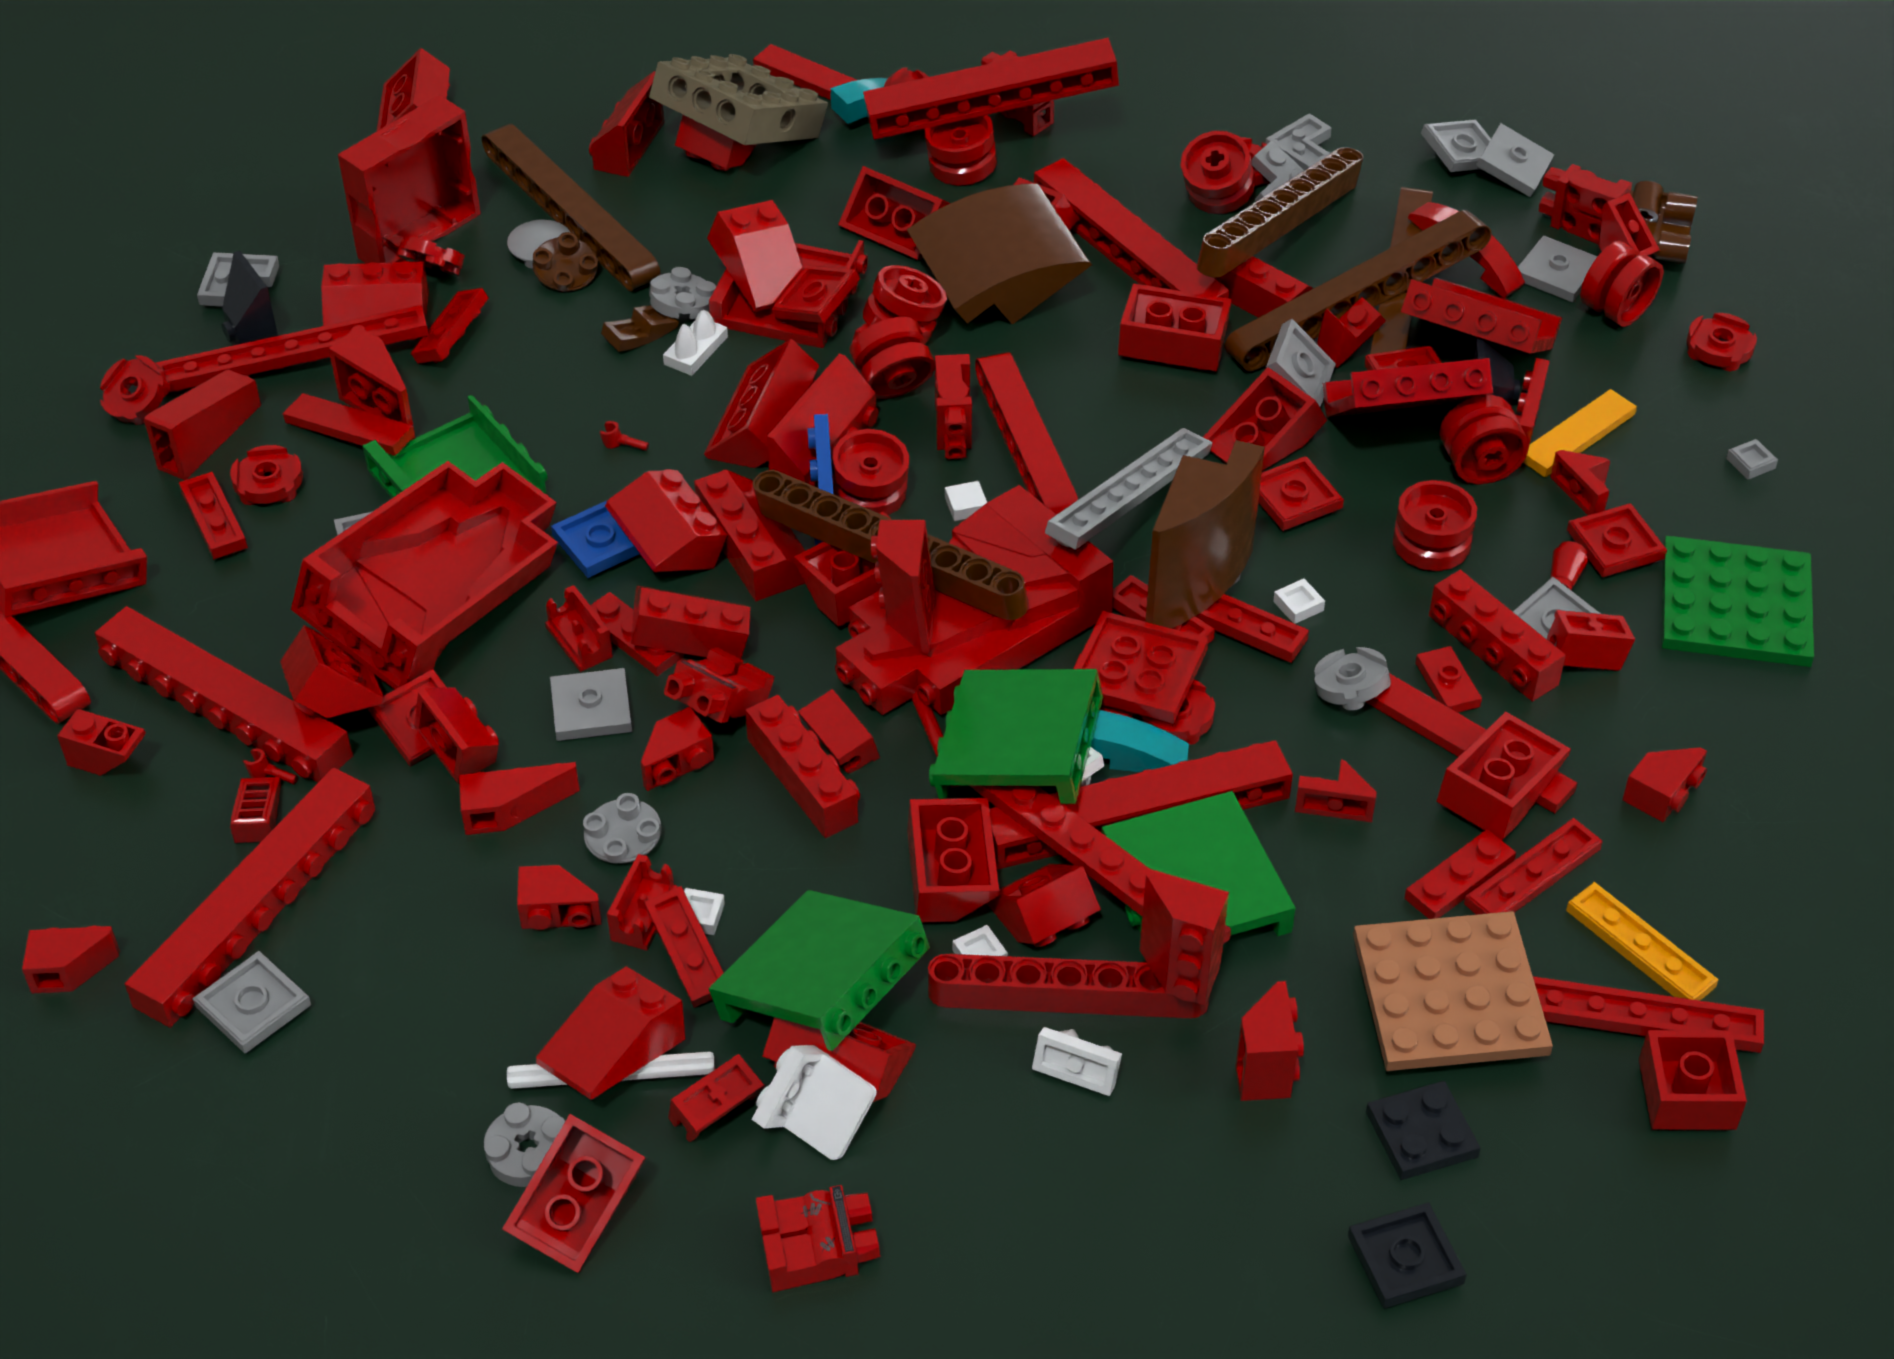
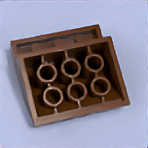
(999, 250)
(1203, 534)

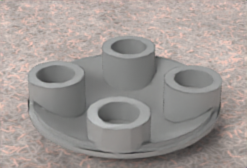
(530, 235)
(622, 829)

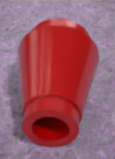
(1568, 563)

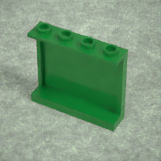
(470, 443)
(1019, 730)
(1215, 847)
(822, 964)

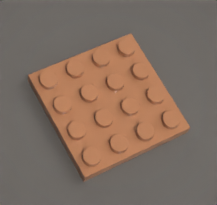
(1451, 991)

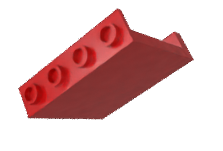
(732, 309)
(1482, 315)
(1408, 387)
(62, 550)

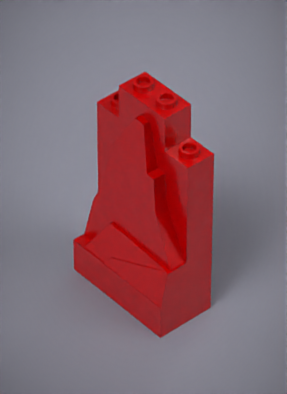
(426, 568)
(1063, 593)

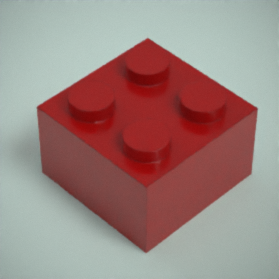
(1692, 1080)

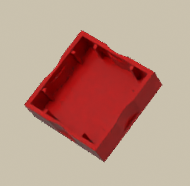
(410, 181)

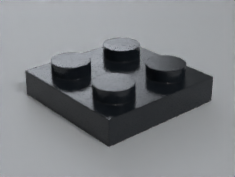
(1422, 1130)
(1406, 1255)

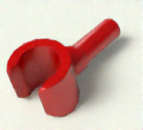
(613, 438)
(262, 767)

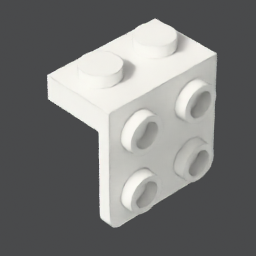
(815, 1100)

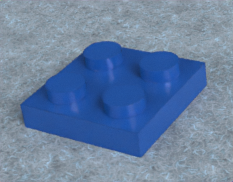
(594, 540)

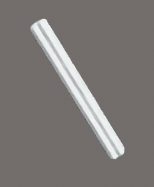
(663, 1066)

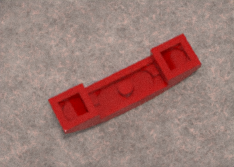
(1500, 269)

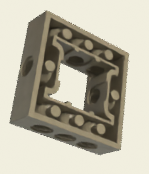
(738, 99)

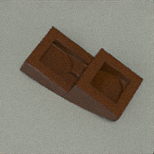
(643, 327)

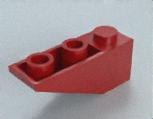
(507, 797)

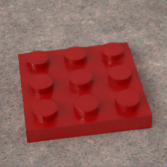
(1143, 665)

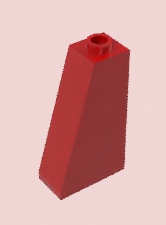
(200, 421)

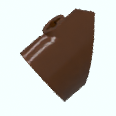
(1668, 219)

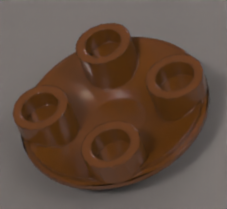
(565, 263)

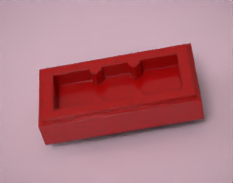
(1448, 679)

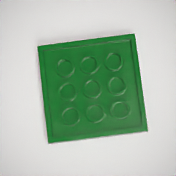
(1737, 601)

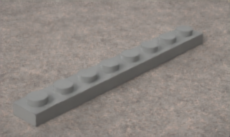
(1125, 489)

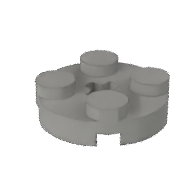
(680, 293)
(1351, 677)
(510, 1129)

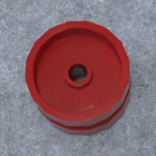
(962, 150)
(1218, 172)
(1621, 283)
(905, 293)
(893, 357)
(1484, 439)
(871, 470)
(1434, 525)

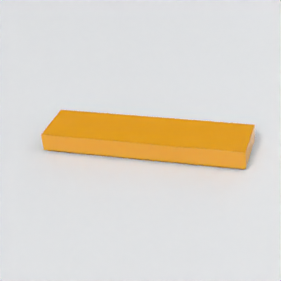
(1580, 430)
(1641, 944)

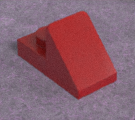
(1345, 335)
(1582, 479)
(1345, 799)

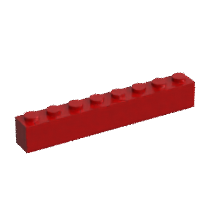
(991, 88)
(1124, 236)
(223, 694)
(1253, 773)
(250, 897)

